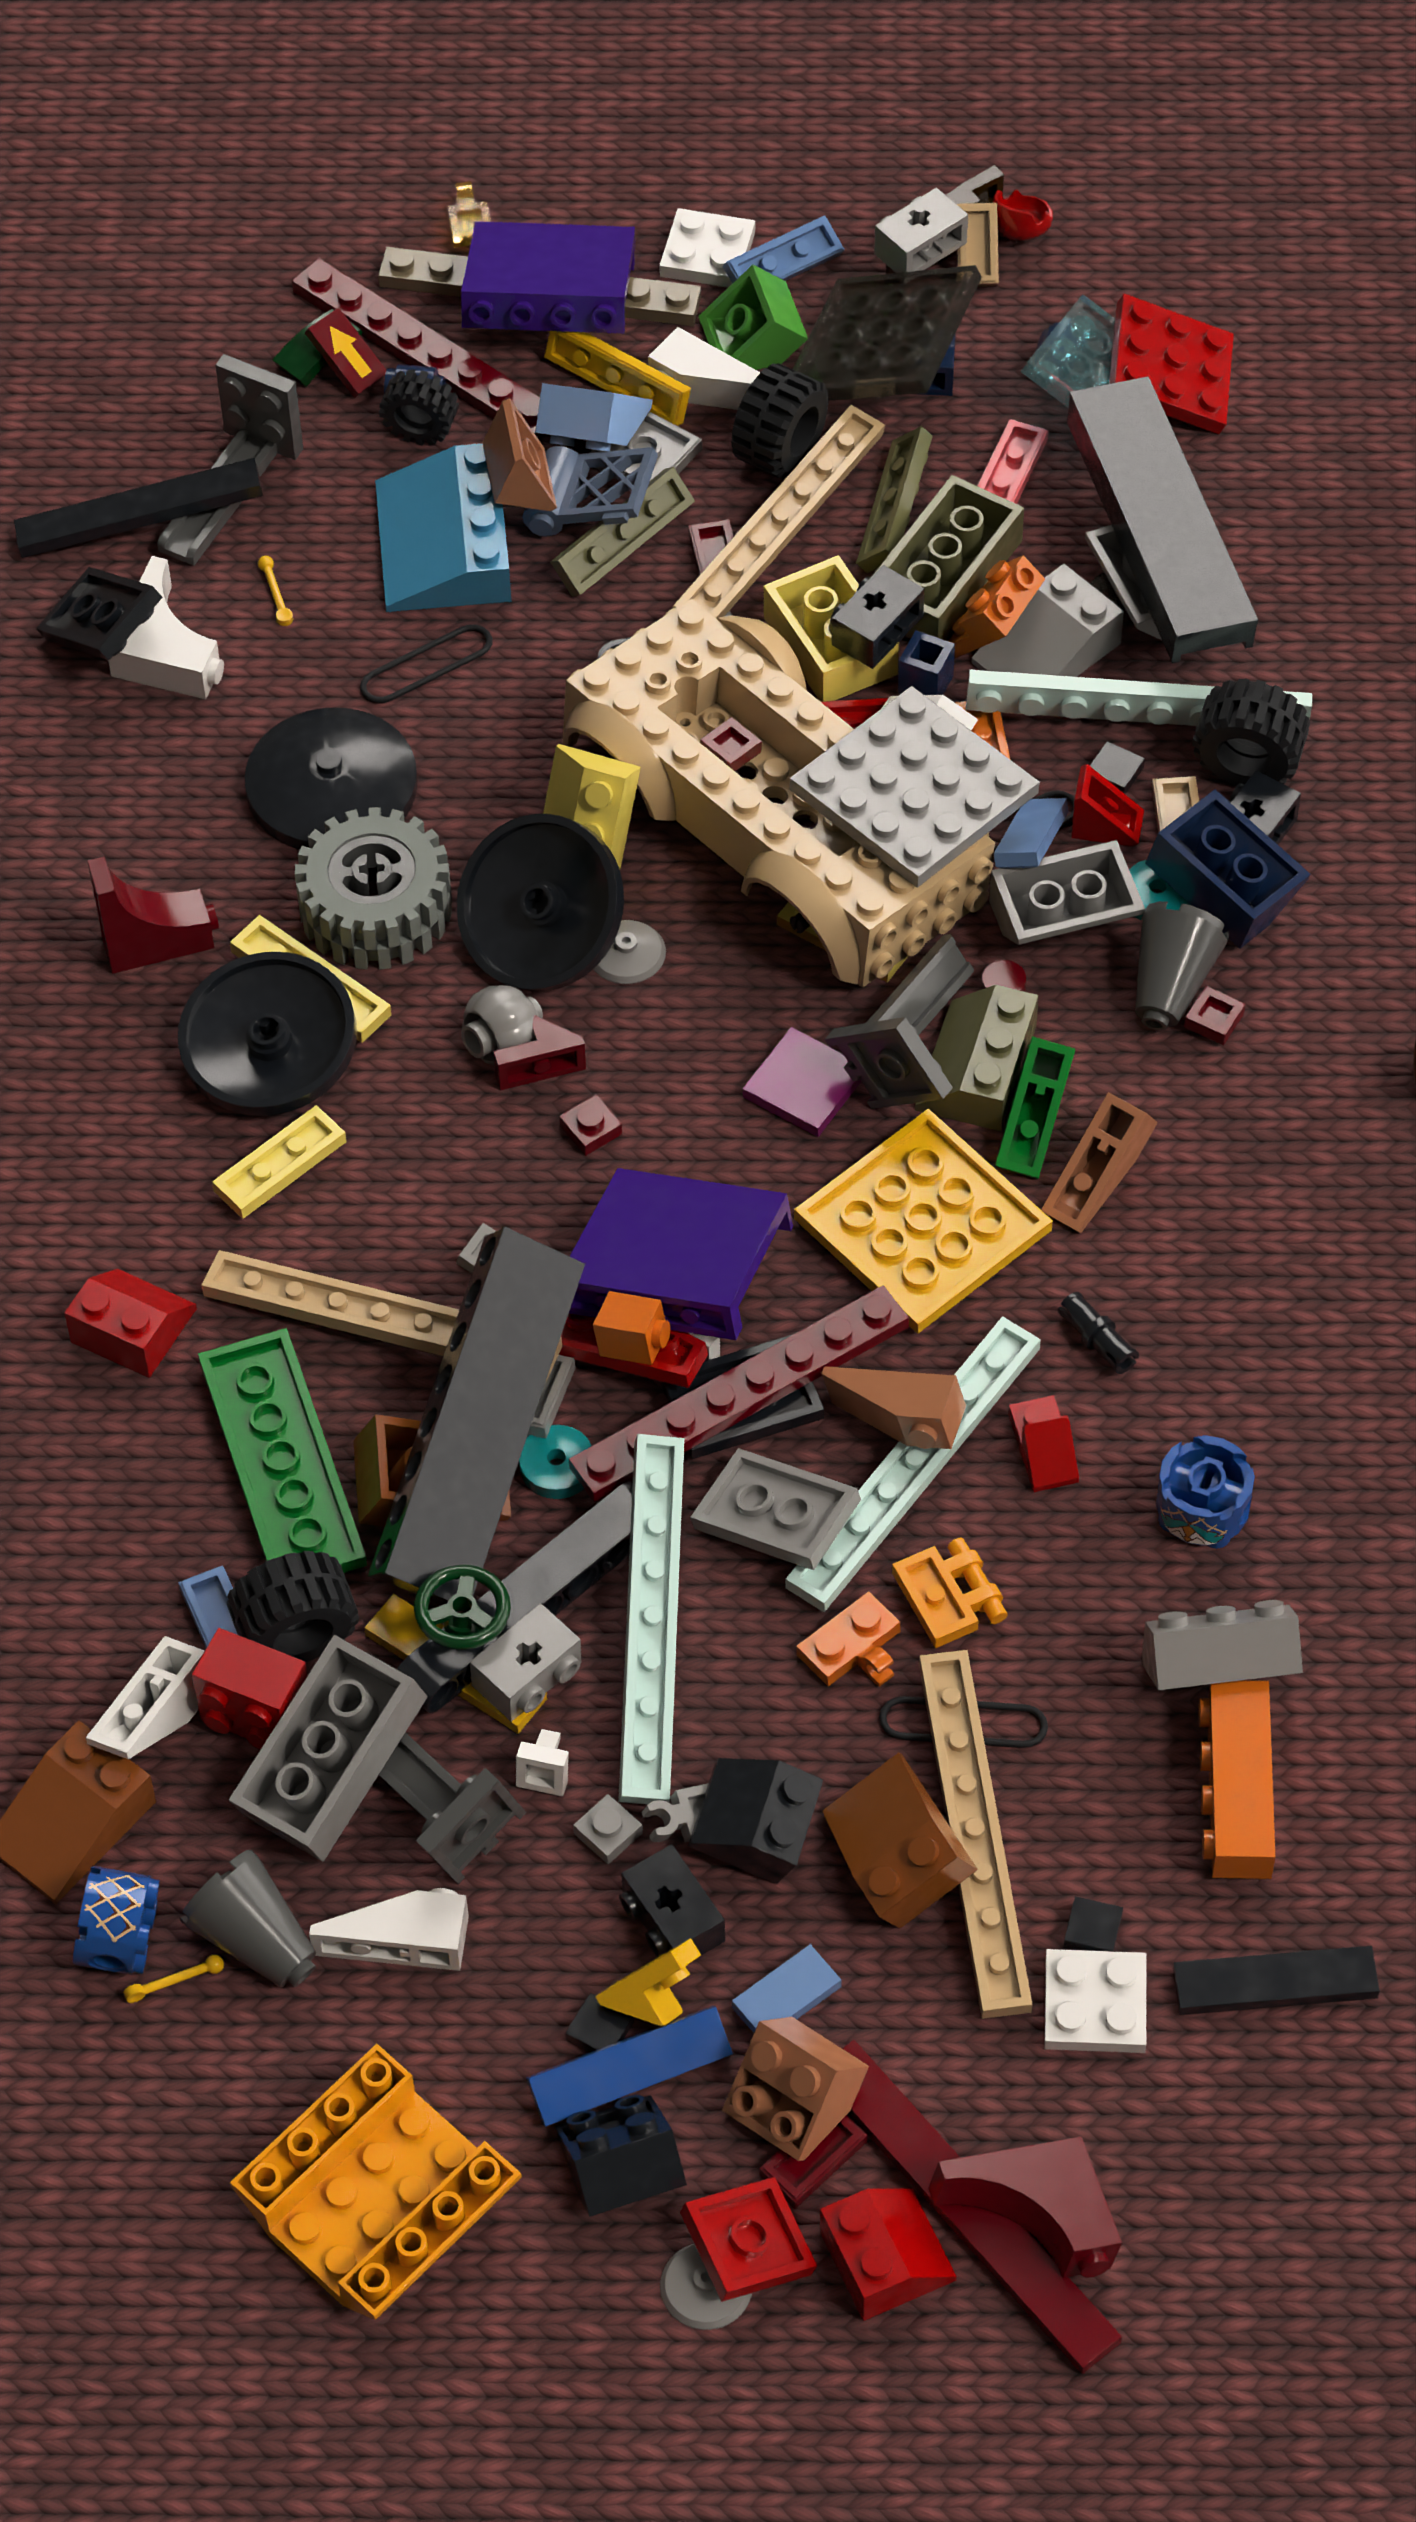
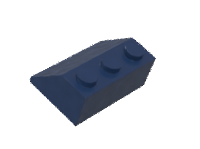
(1226, 867)

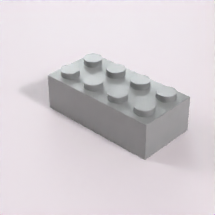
(328, 1748)

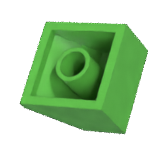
(755, 320)

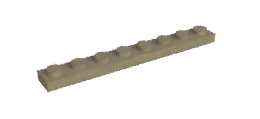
(445, 274)

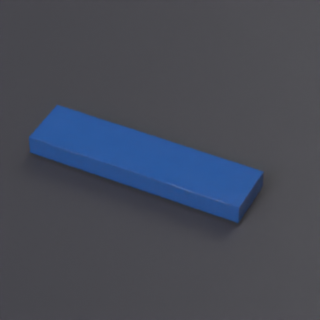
(629, 2065)

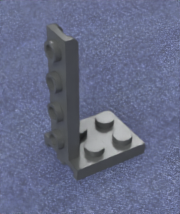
(265, 420)
(888, 1046)
(458, 1816)

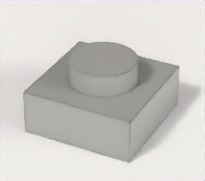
(608, 1829)

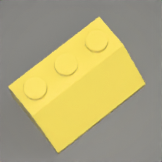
(593, 793)

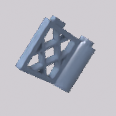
(570, 487)

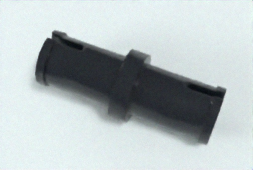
(1098, 1332)

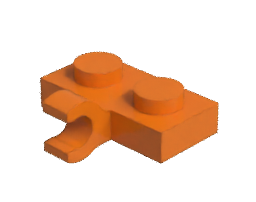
(852, 1640)

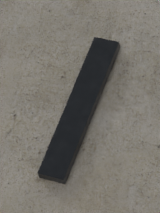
(138, 507)

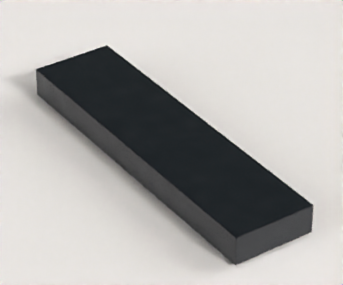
(1275, 1980)

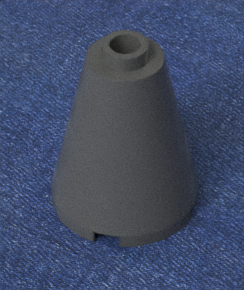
(1174, 960)
(251, 1922)

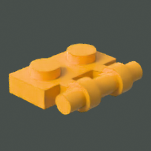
(937, 1598)

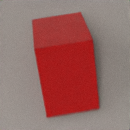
(1104, 811)

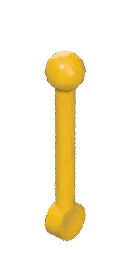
(283, 615)
(136, 1992)

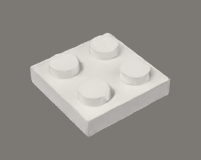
(703, 244)
(1095, 2001)

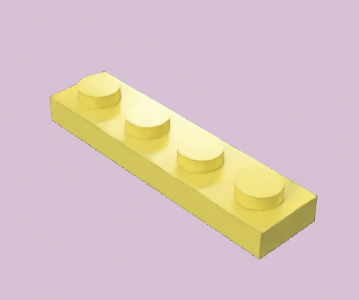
(266, 937)

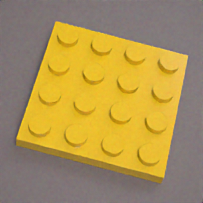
(923, 1219)

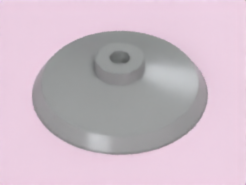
(634, 955)
(692, 2296)

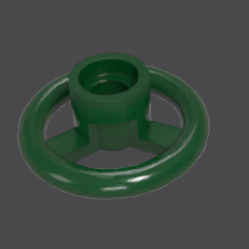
(462, 1629)

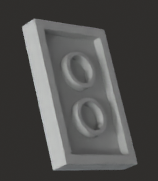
(775, 1508)

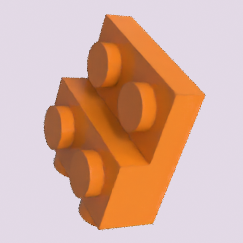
(996, 605)

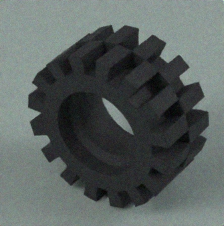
(435, 405)

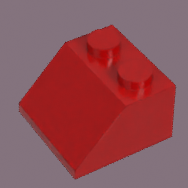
(127, 1320)
(884, 2249)

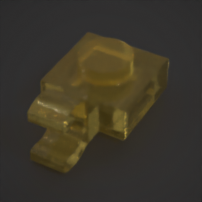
(464, 214)

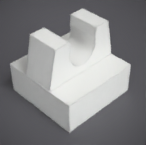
(542, 1765)

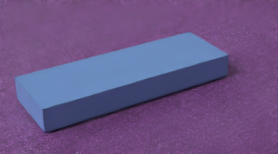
(791, 252)
(1031, 833)

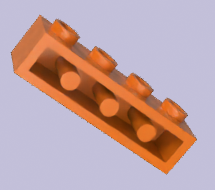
(1239, 1780)

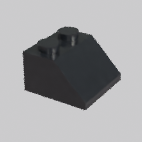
(756, 1815)

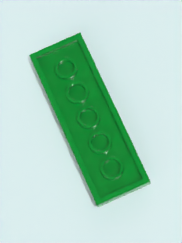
(280, 1450)

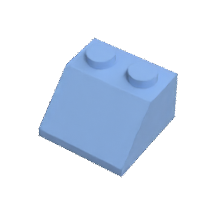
(589, 416)

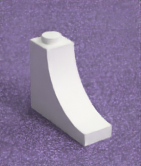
(165, 650)

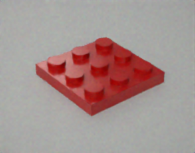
(1180, 355)

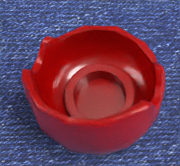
(1022, 216)

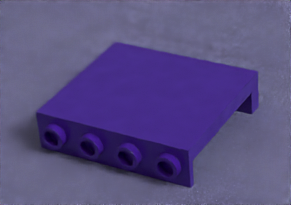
(547, 277)
(678, 1244)

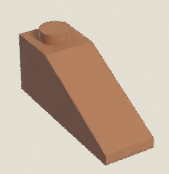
(1099, 1162)
(906, 1405)

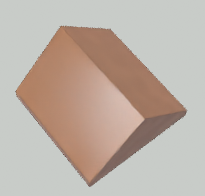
(517, 462)

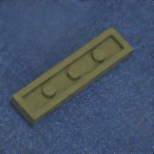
(894, 497)
(610, 544)

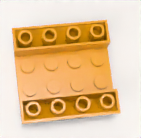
(371, 2185)

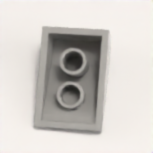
(1059, 631)

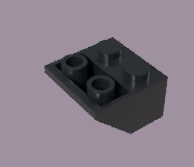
(620, 2154)

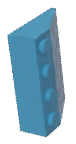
(442, 533)

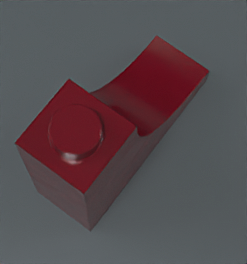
(148, 925)
(1044, 2190)

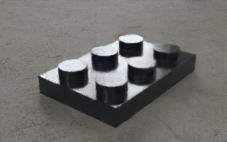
(99, 613)
(787, 1413)

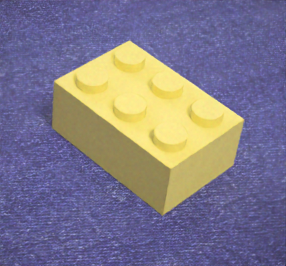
(801, 613)

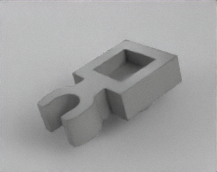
(679, 1814)

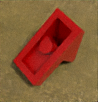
(1044, 1443)

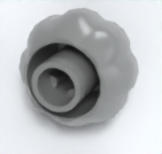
(498, 1020)

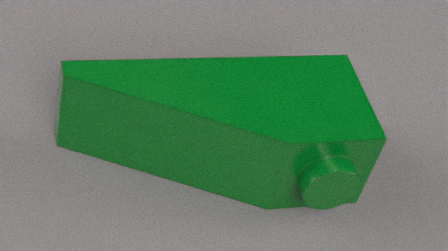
(1034, 1107)

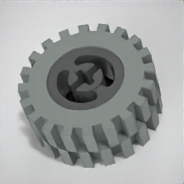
(411, 888)

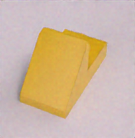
(647, 1991)

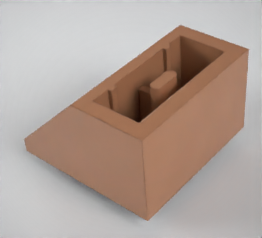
(793, 2086)

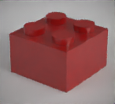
(245, 1686)

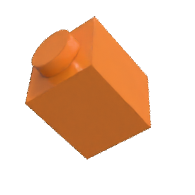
(631, 1328)

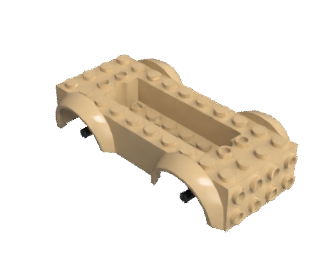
(686, 678)

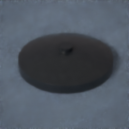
(326, 766)
(540, 902)
(267, 1033)

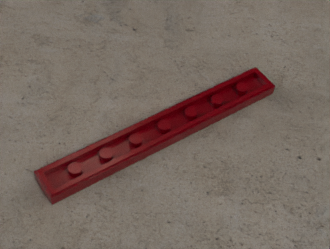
(995, 2240)

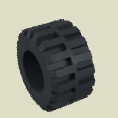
(779, 420)
(1250, 730)
(294, 1604)

